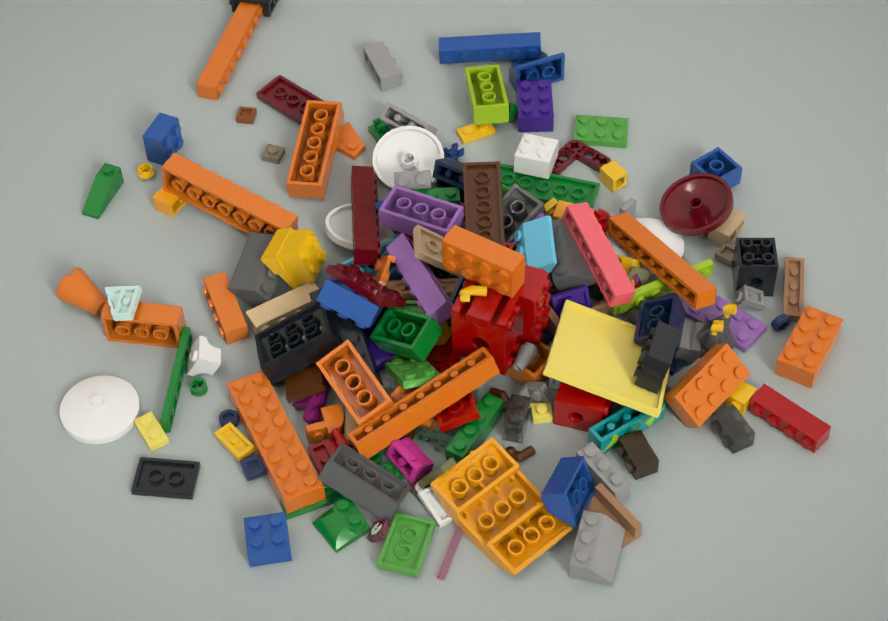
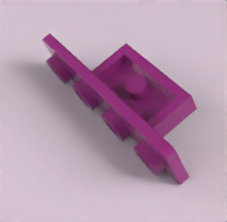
(313, 405)

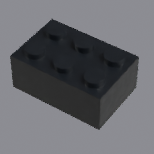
(656, 356)

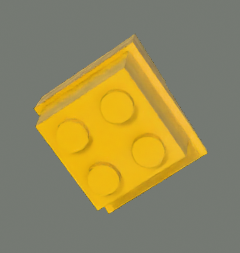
(294, 256)

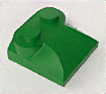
(342, 524)

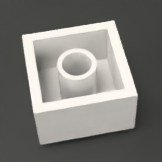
(536, 156)

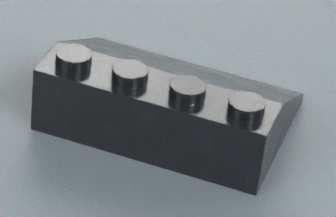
(296, 342)

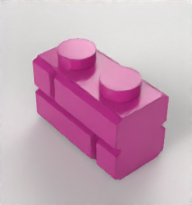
(409, 459)

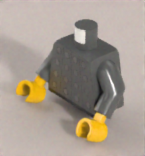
(717, 330)

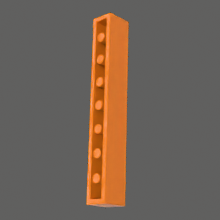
(229, 50)
(662, 261)
(424, 403)

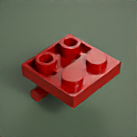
(323, 450)

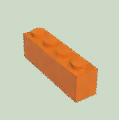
(225, 307)

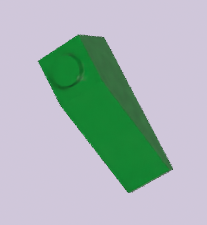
(103, 189)

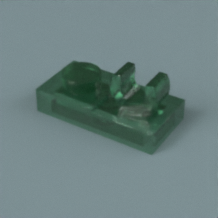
(426, 435)

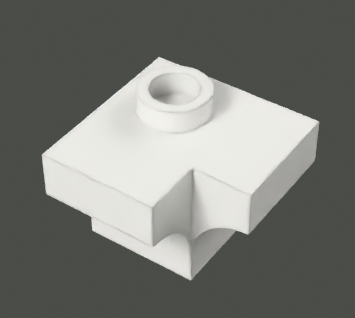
(203, 358)

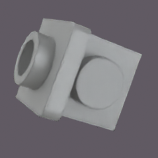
(749, 296)
(537, 391)

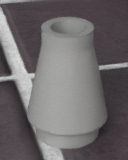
(526, 354)

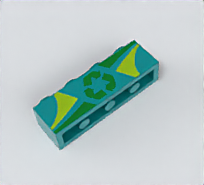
(623, 422)

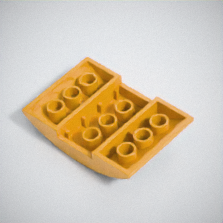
(498, 508)

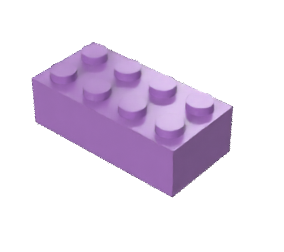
(407, 208)

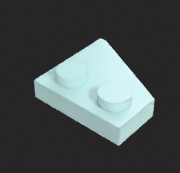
(123, 301)

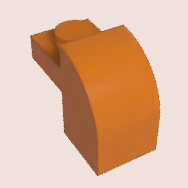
(331, 418)

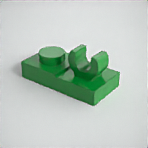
(379, 129)

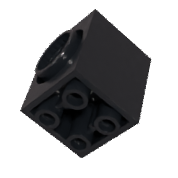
(755, 264)

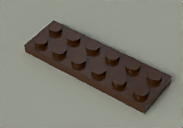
(484, 200)

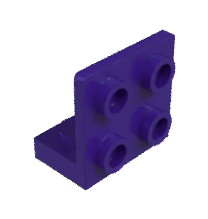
(578, 295)

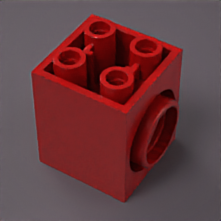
(579, 408)

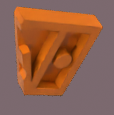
(349, 142)
(382, 268)

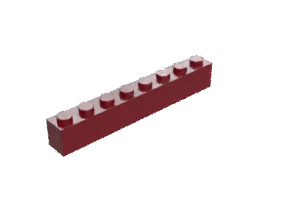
(365, 216)

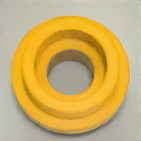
(145, 171)

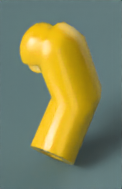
(472, 291)

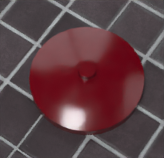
(696, 204)

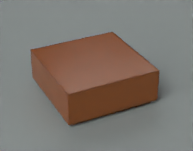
(246, 115)

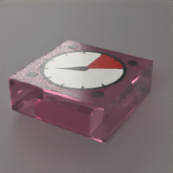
(379, 530)

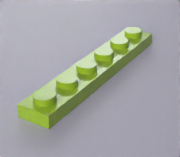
(659, 288)

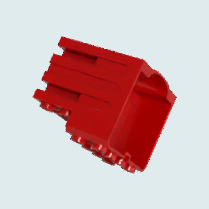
(497, 322)

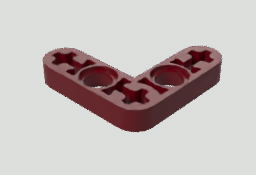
(577, 153)

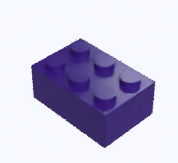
(534, 106)

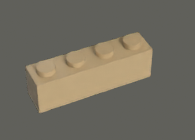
(279, 308)

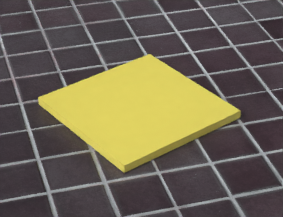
(600, 357)

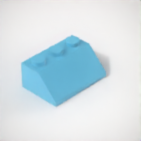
(537, 243)

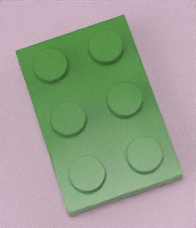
(601, 131)
(410, 372)
(406, 545)

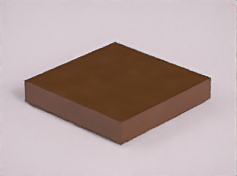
(304, 383)

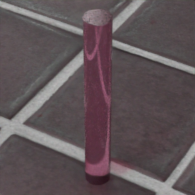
(450, 554)

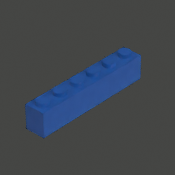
(489, 47)

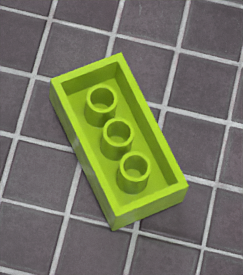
(486, 94)

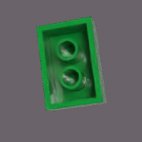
(406, 333)

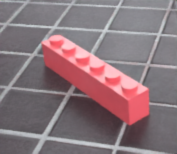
(598, 254)

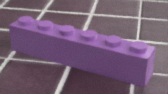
(420, 279)

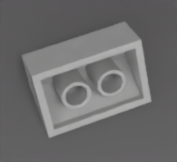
(596, 548)

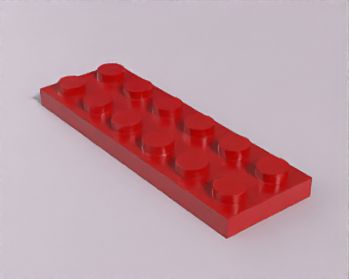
(464, 409)

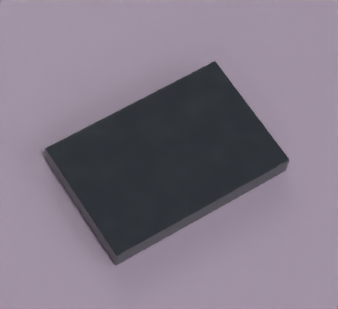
(166, 478)

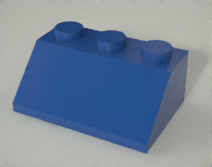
(542, 69)
(348, 303)
(569, 490)

